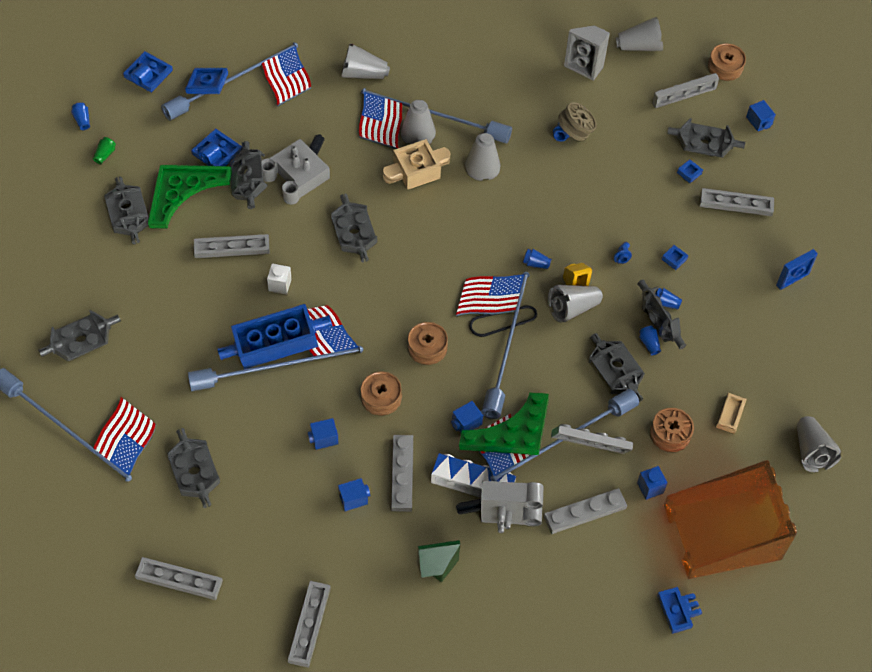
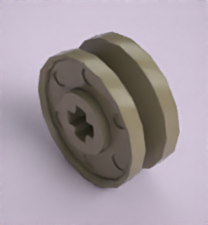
(577, 121)

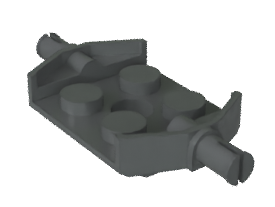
(719, 139)
(250, 184)
(350, 217)
(128, 220)
(93, 327)
(668, 329)
(618, 378)
(190, 454)

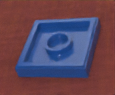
(206, 81)
(796, 269)

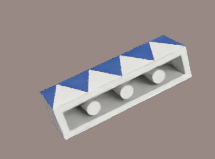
(463, 475)

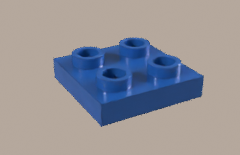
(148, 71)
(216, 149)

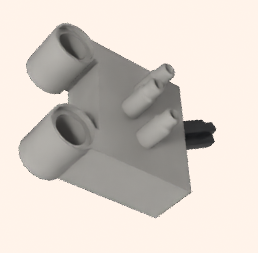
(299, 167)
(507, 504)

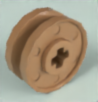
(727, 61)
(427, 343)
(381, 393)
(671, 429)

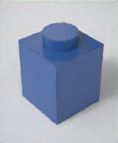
(760, 115)
(467, 417)
(323, 434)
(652, 482)
(353, 494)

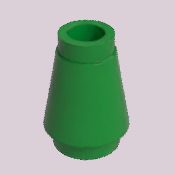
(104, 149)

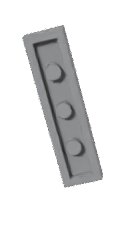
(685, 90)
(737, 202)
(231, 246)
(597, 440)
(402, 473)
(585, 511)
(178, 578)
(309, 624)

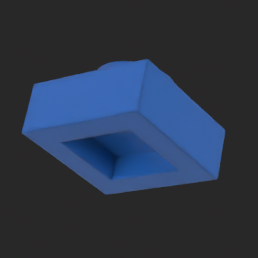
(689, 171)
(675, 257)

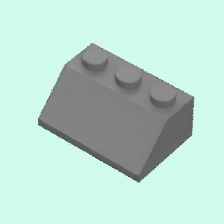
(586, 50)

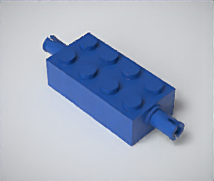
(274, 336)

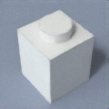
(279, 279)

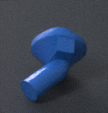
(623, 254)

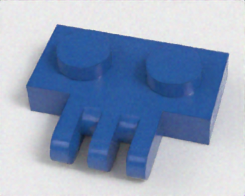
(678, 609)

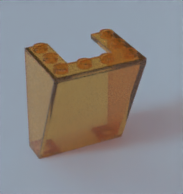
(732, 521)

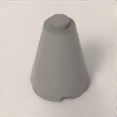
(641, 37)
(363, 64)
(418, 124)
(483, 158)
(572, 300)
(816, 446)

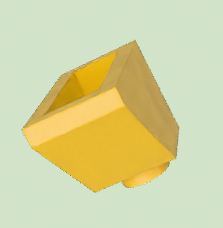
(577, 274)

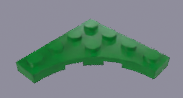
(179, 183)
(516, 435)

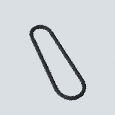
(502, 329)

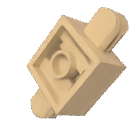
(415, 156)

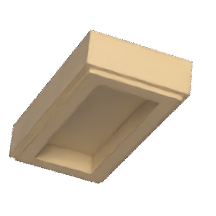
(731, 413)

